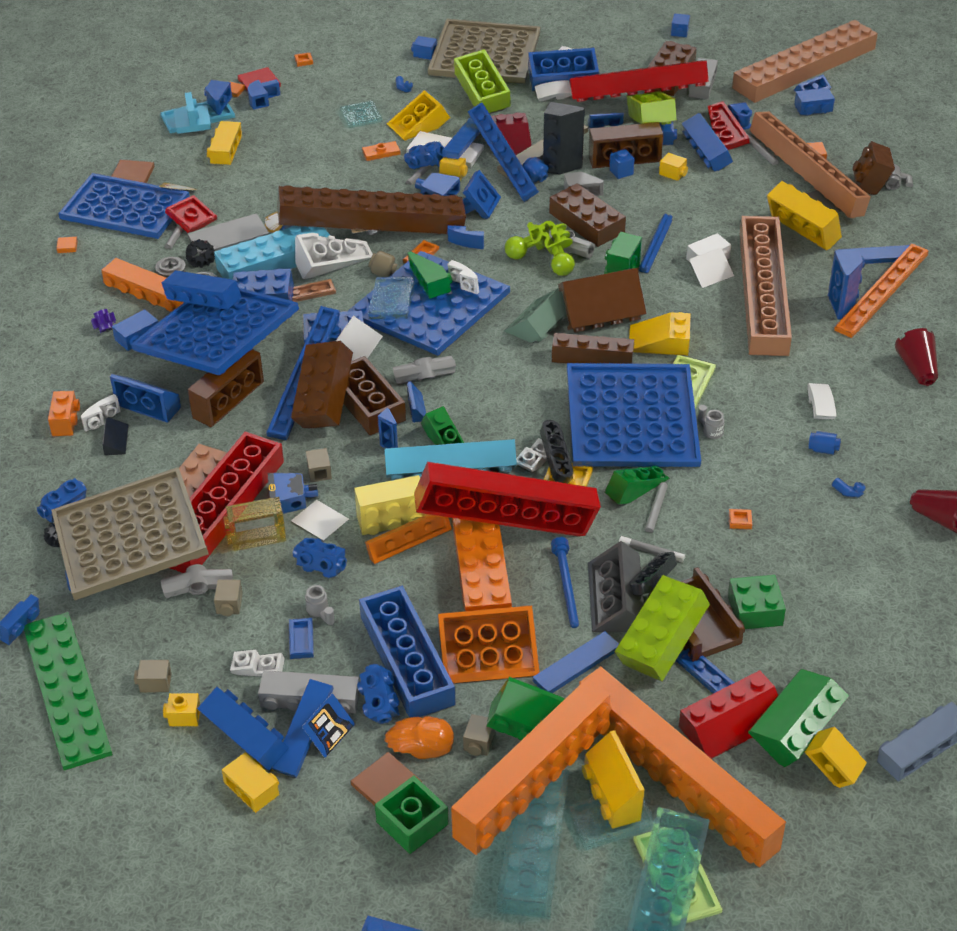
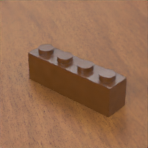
(591, 349)

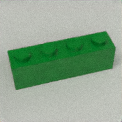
(797, 716)

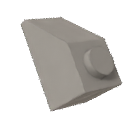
(587, 181)

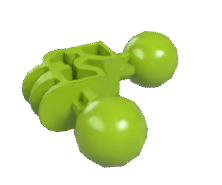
(562, 262)

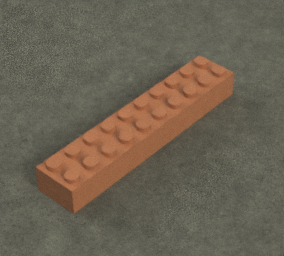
(804, 61)
(764, 286)

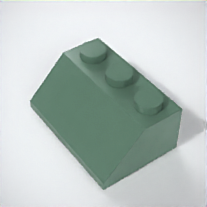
(539, 317)

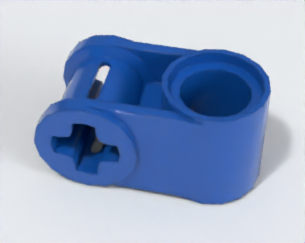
(742, 114)

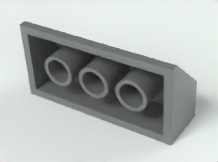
(610, 589)

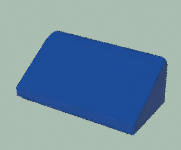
(815, 83)
(603, 120)
(416, 402)
(387, 430)

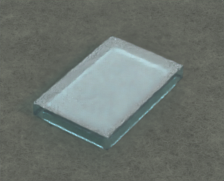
(391, 298)
(596, 831)

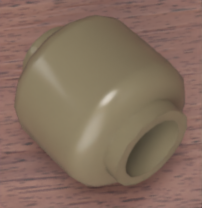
(382, 264)

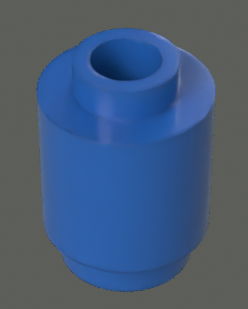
(824, 442)

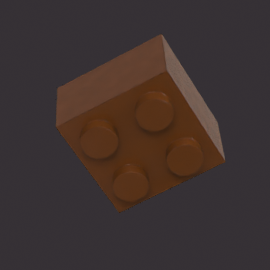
(873, 168)

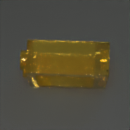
(253, 511)

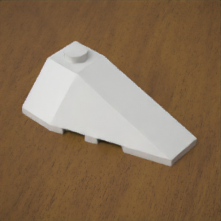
(322, 255)

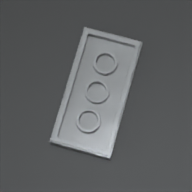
(230, 232)

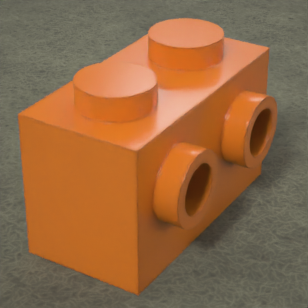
(63, 413)

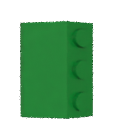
(520, 708)

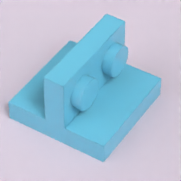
(192, 117)

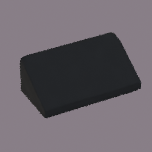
(115, 437)

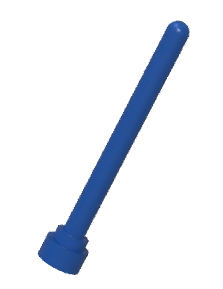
(560, 548)

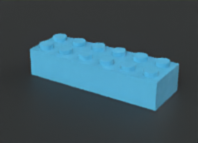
(263, 252)
(484, 456)

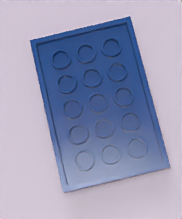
(122, 205)

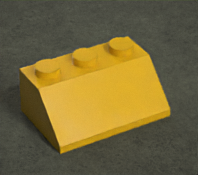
(614, 781)

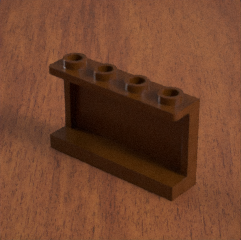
(603, 299)
(718, 626)

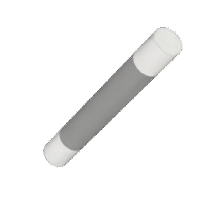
(650, 548)

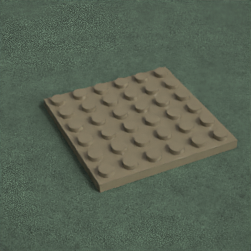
(504, 43)
(128, 533)

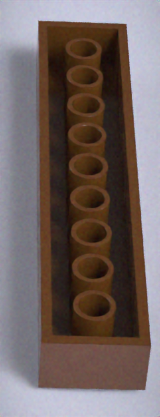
(369, 210)

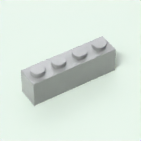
(286, 689)

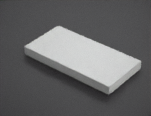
(471, 154)

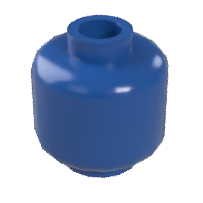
(536, 169)

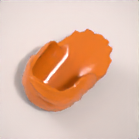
(421, 737)

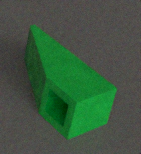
(440, 427)
(633, 483)

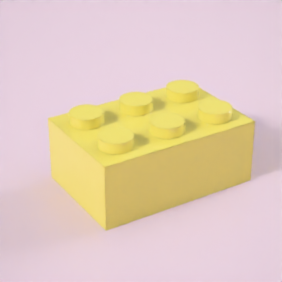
(386, 505)

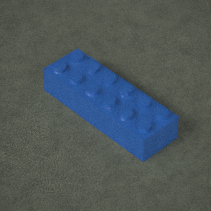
(407, 652)

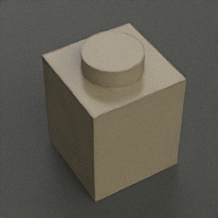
(318, 465)
(228, 597)
(153, 676)
(478, 736)

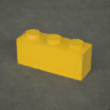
(224, 142)

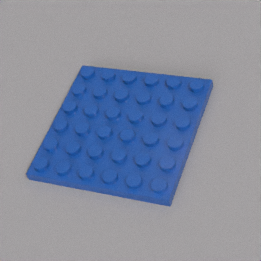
(439, 320)
(213, 336)
(632, 415)

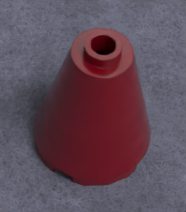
(919, 354)
(937, 505)

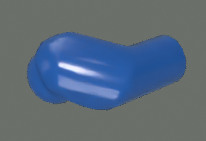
(400, 85)
(849, 491)

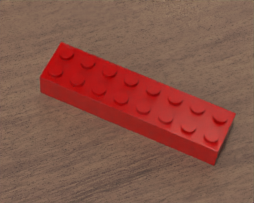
(639, 79)
(232, 482)
(506, 499)

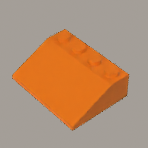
(488, 644)

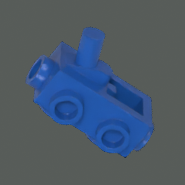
(424, 155)
(67, 493)
(320, 556)
(378, 685)

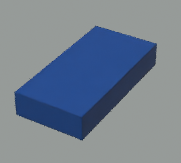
(301, 638)

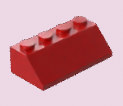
(727, 715)

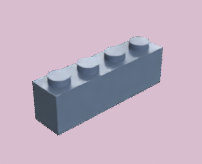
(920, 743)

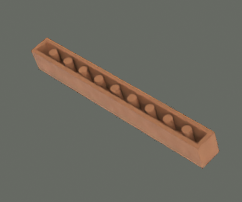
(810, 164)

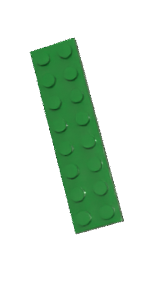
(67, 691)

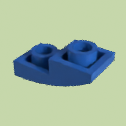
(470, 239)

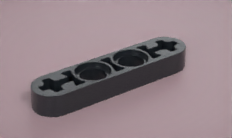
(556, 451)
(650, 575)

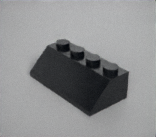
(563, 137)

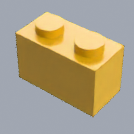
(835, 757)
(250, 782)

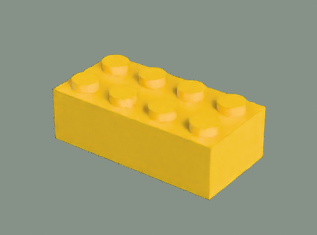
(805, 215)

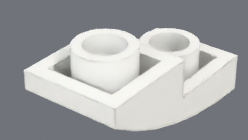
(557, 89)
(464, 276)
(822, 401)
(95, 415)
(532, 457)
(252, 664)

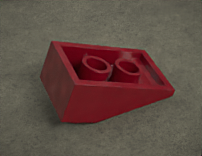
(515, 130)

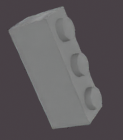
(703, 92)

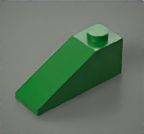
(430, 275)

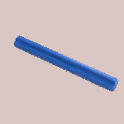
(655, 243)

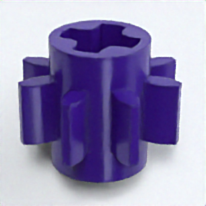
(103, 320)

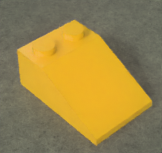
(419, 115)
(662, 334)

